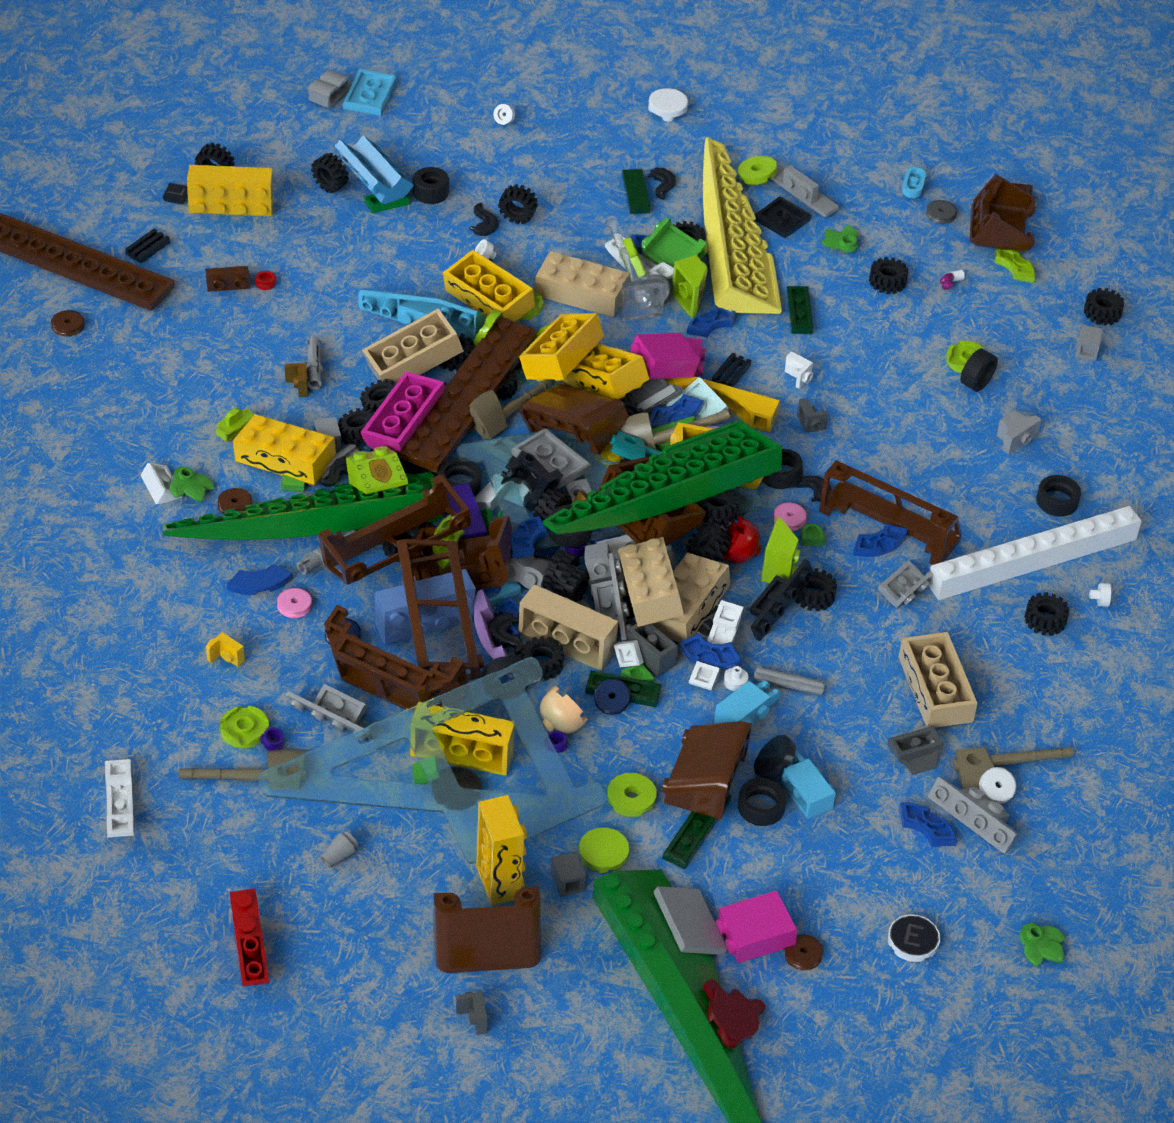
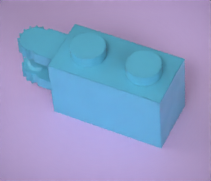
(747, 703)
(807, 787)

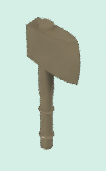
(489, 414)
(640, 426)
(274, 758)
(974, 762)

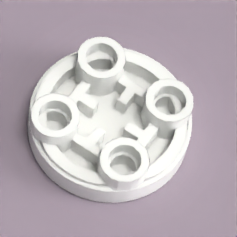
(668, 103)

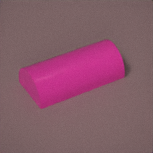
(402, 411)

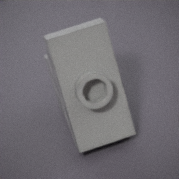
(1017, 430)

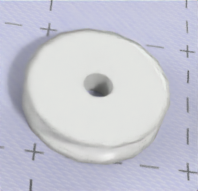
(1004, 779)

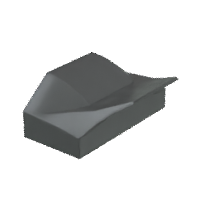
(917, 749)

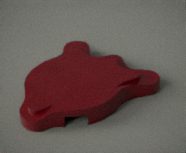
(733, 1013)

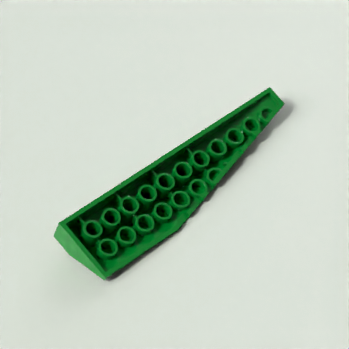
(675, 479)
(305, 515)
(676, 985)

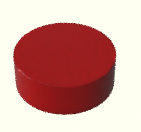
(265, 280)

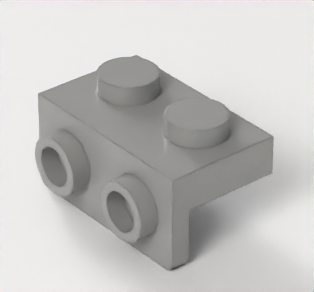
(903, 584)

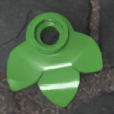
(842, 240)
(190, 483)
(1043, 944)

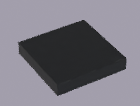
(782, 217)

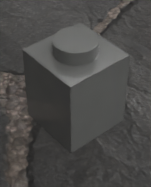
(568, 874)

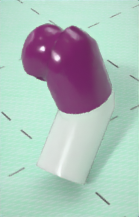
(950, 277)

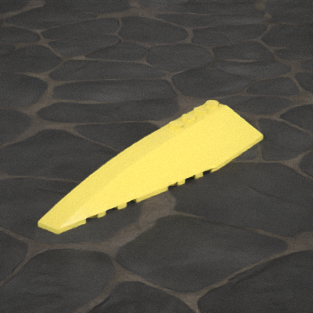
(738, 258)

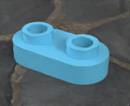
(914, 182)

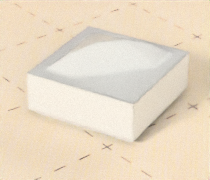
(628, 653)

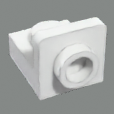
(799, 368)

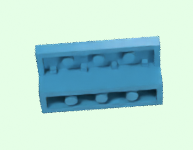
(375, 170)

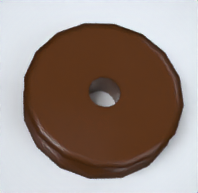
(67, 323)
(234, 498)
(807, 960)

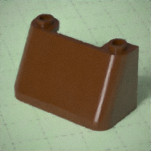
(1000, 216)
(577, 412)
(667, 525)
(485, 556)
(707, 767)
(487, 935)

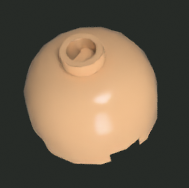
(560, 713)

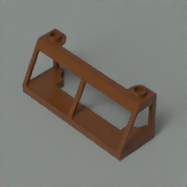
(934, 532)
(337, 548)
(456, 557)

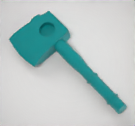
(630, 446)

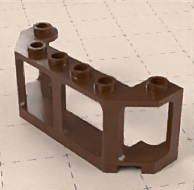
(384, 673)

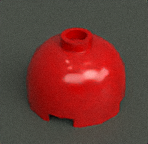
(744, 541)

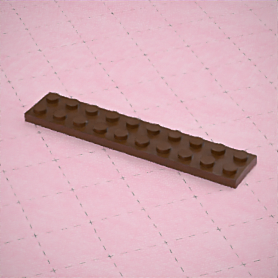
(82, 264)
(482, 371)

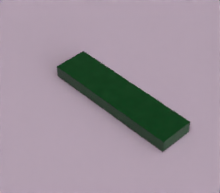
(690, 838)

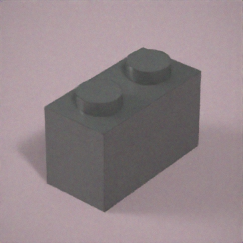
(656, 648)

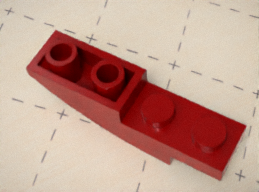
(249, 937)

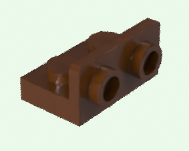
(227, 278)

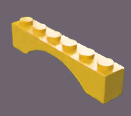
(754, 409)

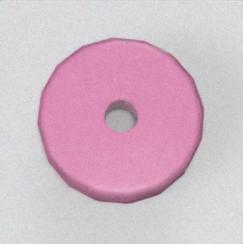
(792, 514)
(294, 602)

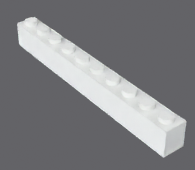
(1034, 552)

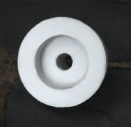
(504, 114)
(485, 248)
(1102, 595)
(735, 678)

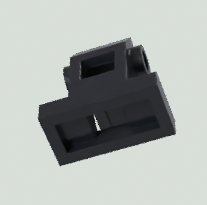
(522, 470)

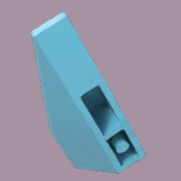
(409, 308)

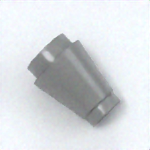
(340, 848)

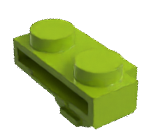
(233, 423)

